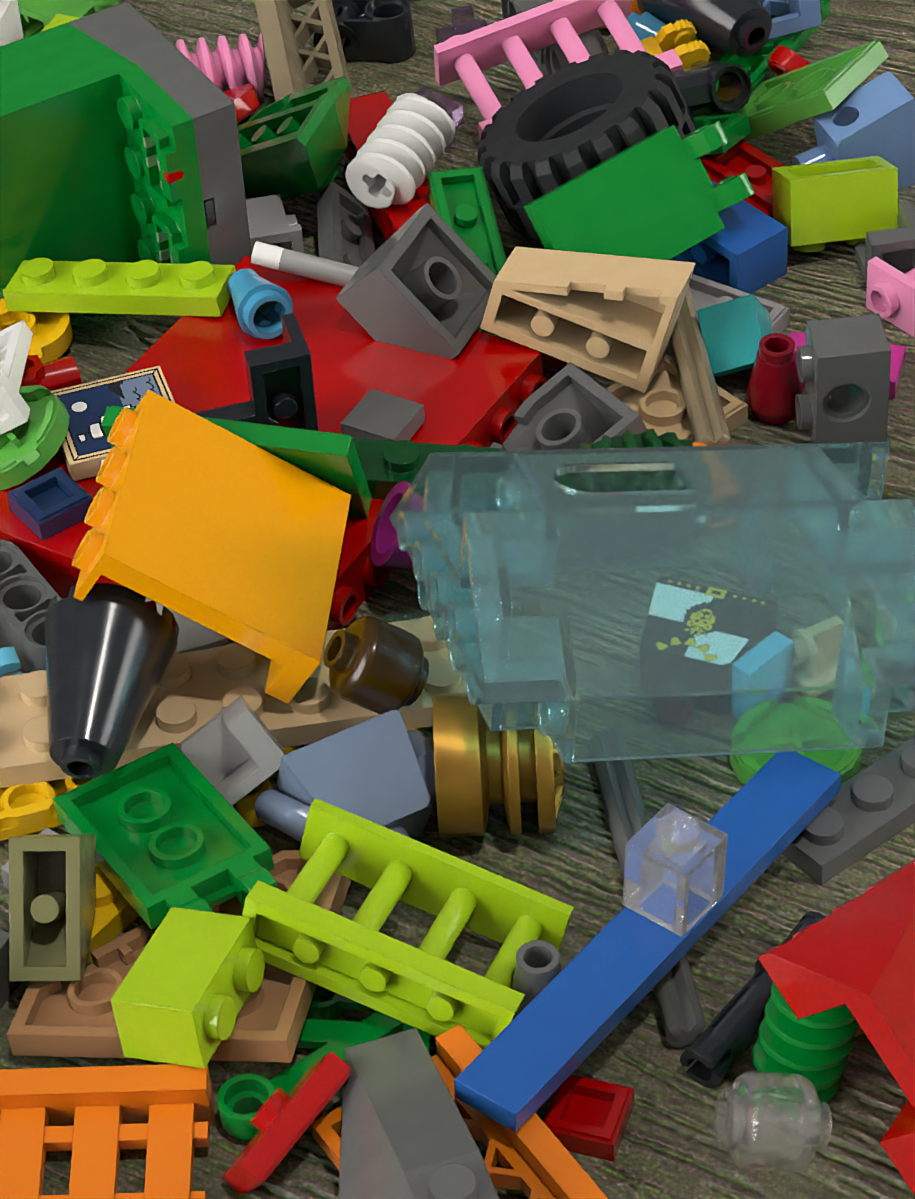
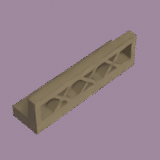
(287, 34)

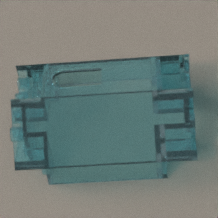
(671, 594)

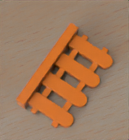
(95, 1117)

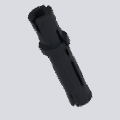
(735, 1025)

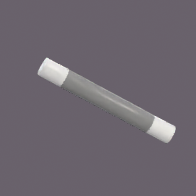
(302, 264)

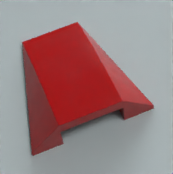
(868, 962)

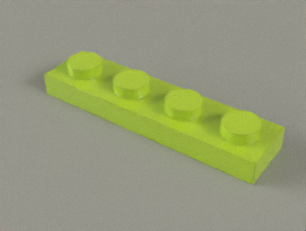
(119, 287)

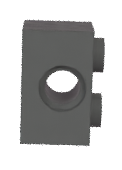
(844, 380)

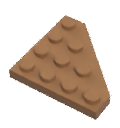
(80, 1020)

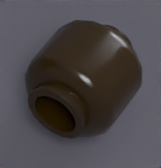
(376, 665)

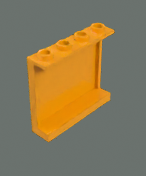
(217, 535)

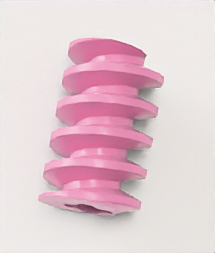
(230, 66)

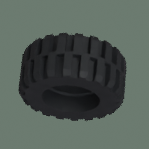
(575, 124)

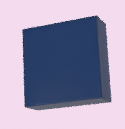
(50, 503)

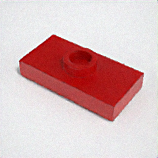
(283, 1121)

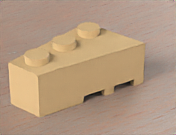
(590, 309)

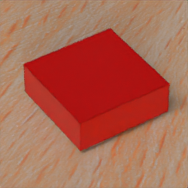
(590, 1116)

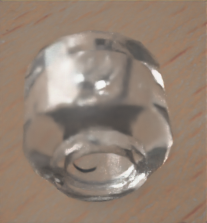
(772, 1122)

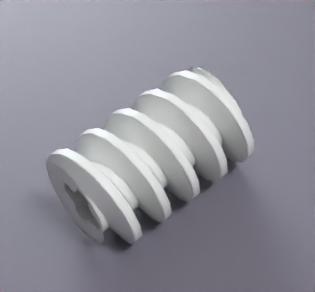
(400, 152)

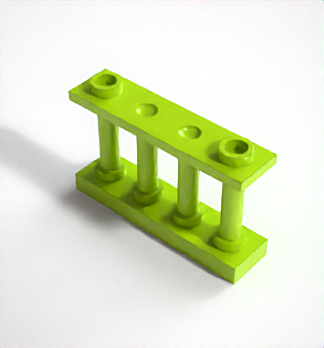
(381, 970)

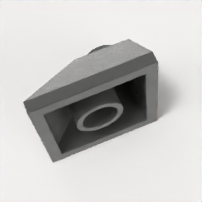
(421, 288)

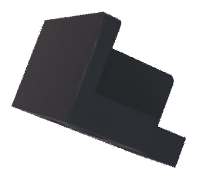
(277, 384)

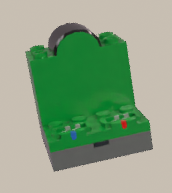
(115, 150)

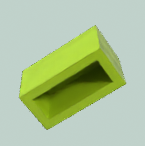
(835, 201)
(188, 987)

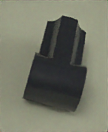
(699, 87)

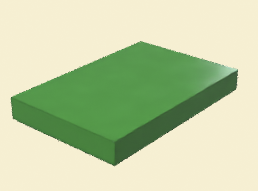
(810, 89)

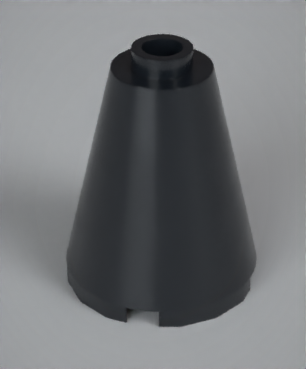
(727, 25)
(102, 674)

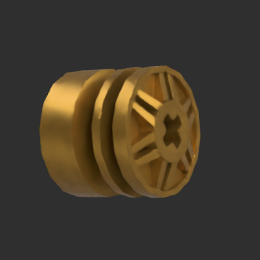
(490, 768)

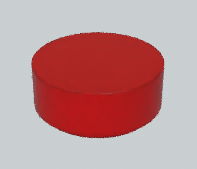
(785, 60)

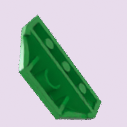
(296, 141)

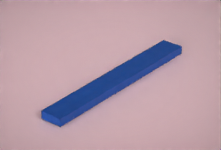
(635, 953)

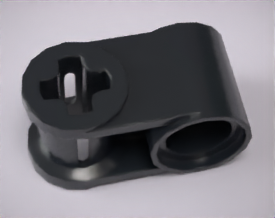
(375, 30)

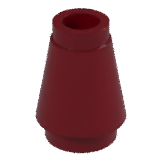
(774, 380)

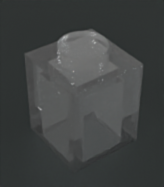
(674, 869)

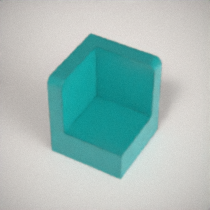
(734, 333)

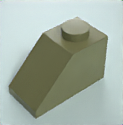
(51, 905)

